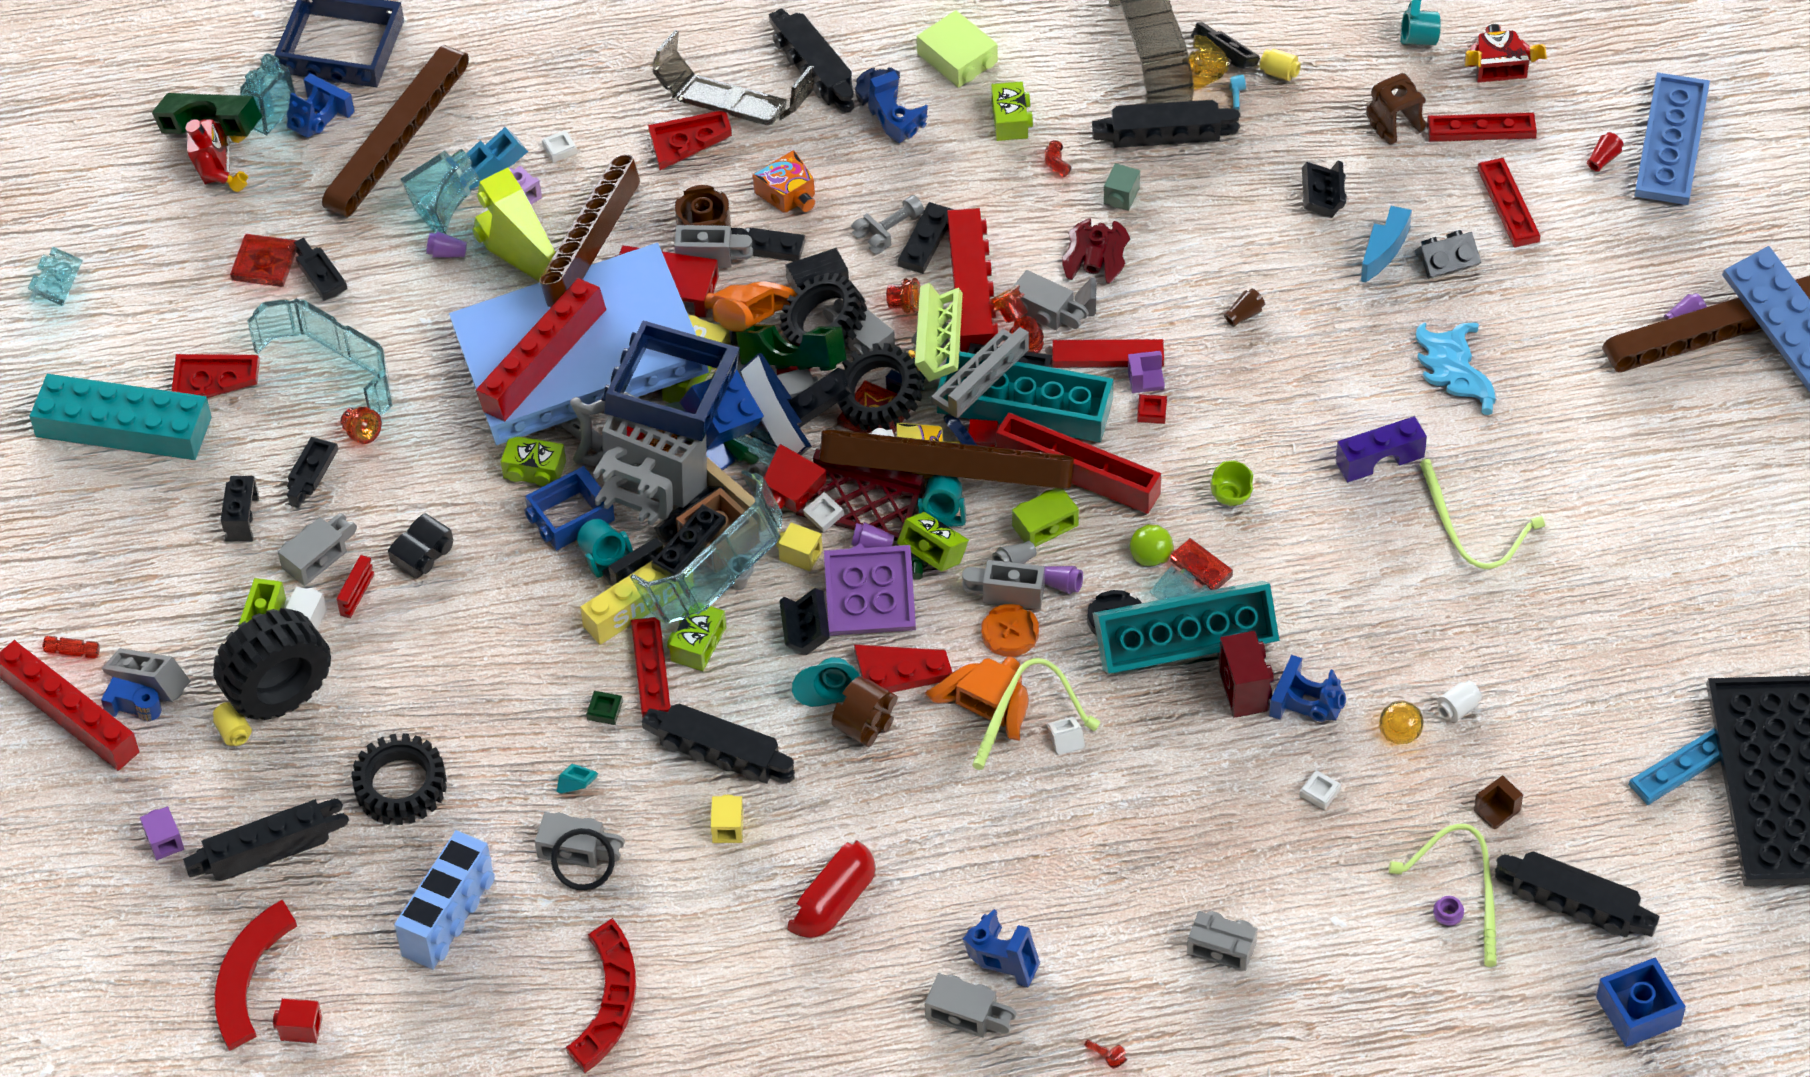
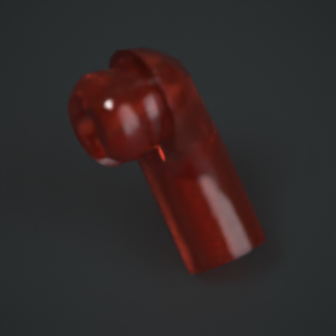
(1054, 160)

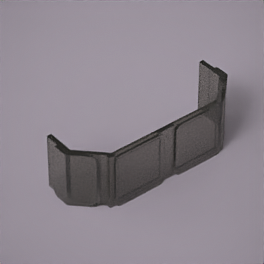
(1160, 49)
(717, 95)

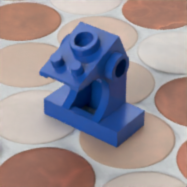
(322, 98)
(884, 105)
(1294, 686)
(1010, 956)

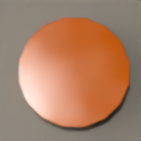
(1010, 630)

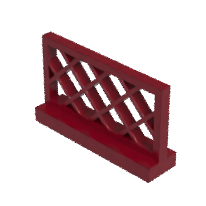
(888, 480)

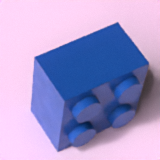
(735, 416)
(1640, 1002)

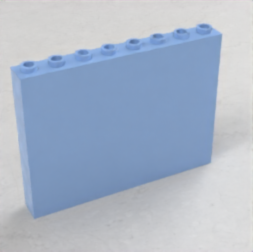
(633, 289)

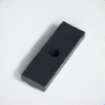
(689, 541)

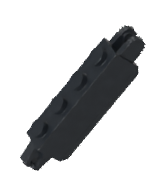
(807, 48)
(1166, 123)
(720, 743)
(266, 840)
(1576, 894)

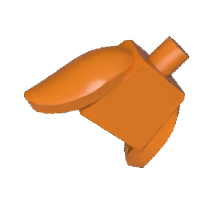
(746, 305)
(981, 689)

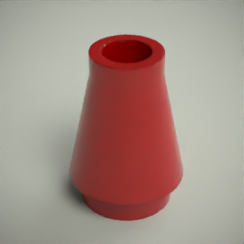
(1606, 149)

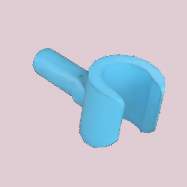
(1237, 84)

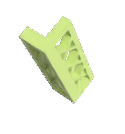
(931, 334)

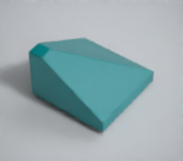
(575, 778)

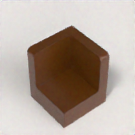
(1498, 802)

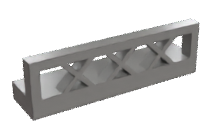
(985, 374)

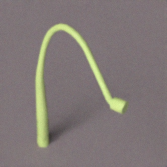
(1438, 499)
(991, 733)
(1490, 956)

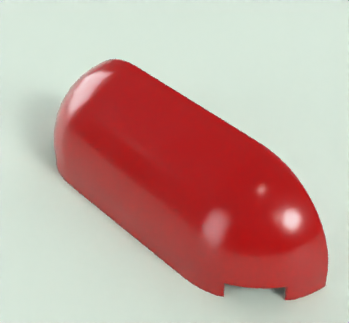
(834, 891)

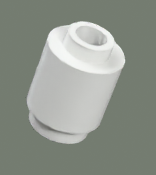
(1459, 701)

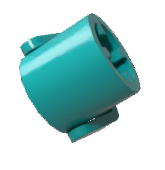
(1420, 26)
(943, 500)
(602, 545)

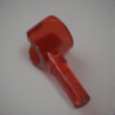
(1113, 1057)

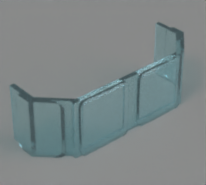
(300, 317)
(720, 562)

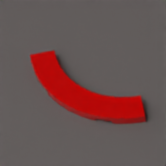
(238, 970)
(616, 1000)

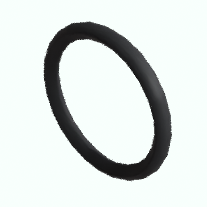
(585, 831)

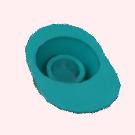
(824, 682)

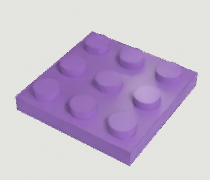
(869, 590)

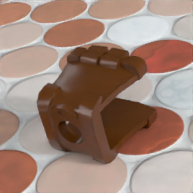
(1385, 106)

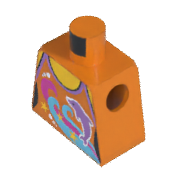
(786, 184)

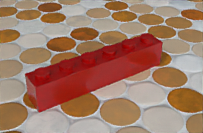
(971, 274)
(541, 349)
(1092, 467)
(67, 706)

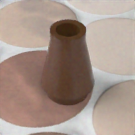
(1245, 307)

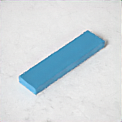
(1676, 768)

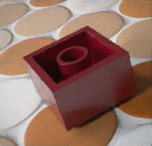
(1245, 674)

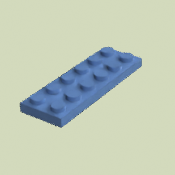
(1672, 138)
(1776, 305)

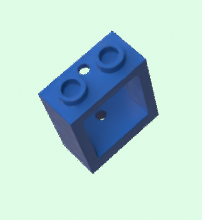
(558, 491)

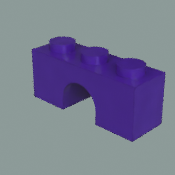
(1361, 452)

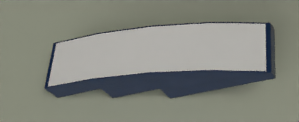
(773, 402)

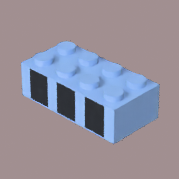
(444, 900)

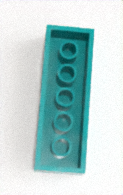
(1047, 396)
(120, 416)
(1183, 626)

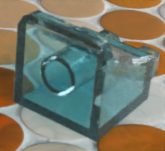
(271, 90)
(440, 187)

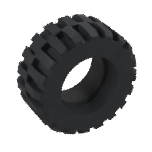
(272, 664)

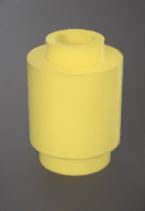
(1280, 64)
(231, 725)

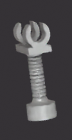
(881, 238)

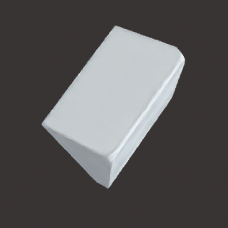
(1066, 735)

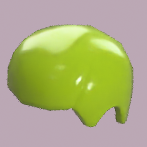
(1232, 483)
(1151, 545)

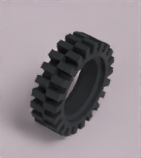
(816, 293)
(899, 406)
(416, 803)

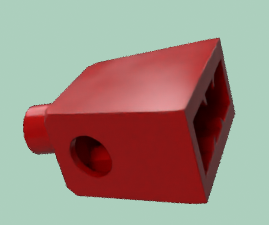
(793, 478)

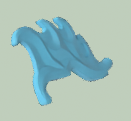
(1450, 364)

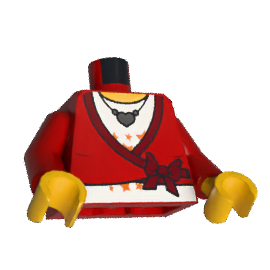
(1502, 55)
(211, 153)

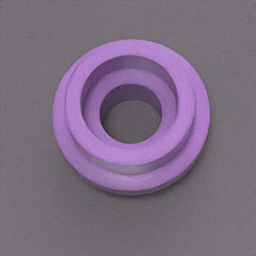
(1451, 904)

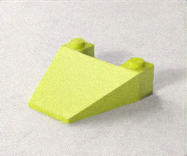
(511, 225)

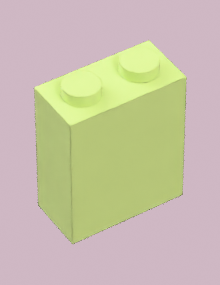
(957, 48)

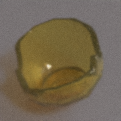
(1401, 722)

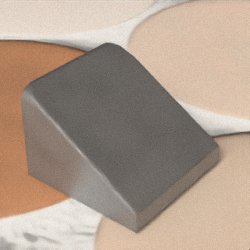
(1087, 296)

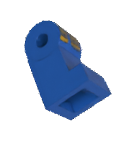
(132, 699)

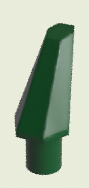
(741, 452)
(917, 566)

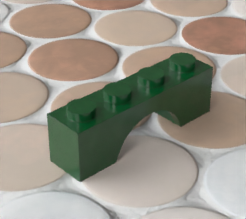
(234, 112)
(819, 347)

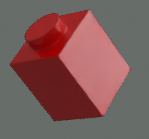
(298, 1020)

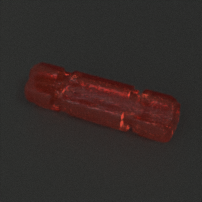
(71, 647)

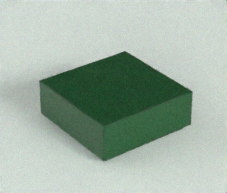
(604, 707)

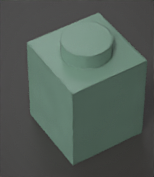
(1121, 187)

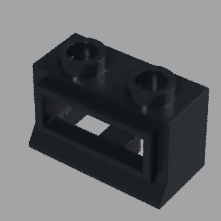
(236, 508)

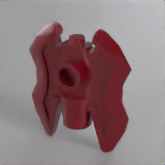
(1094, 247)

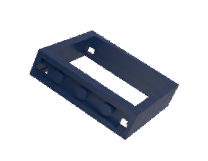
(340, 71)
(683, 346)

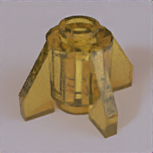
(1207, 62)

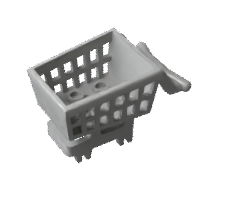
(660, 473)

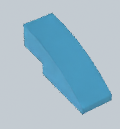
(496, 155)
(1385, 242)

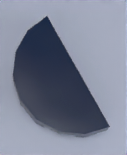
(863, 83)
(959, 429)

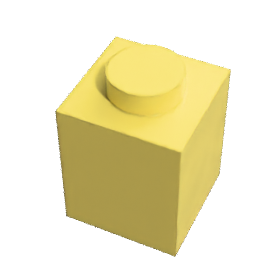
(799, 546)
(727, 819)

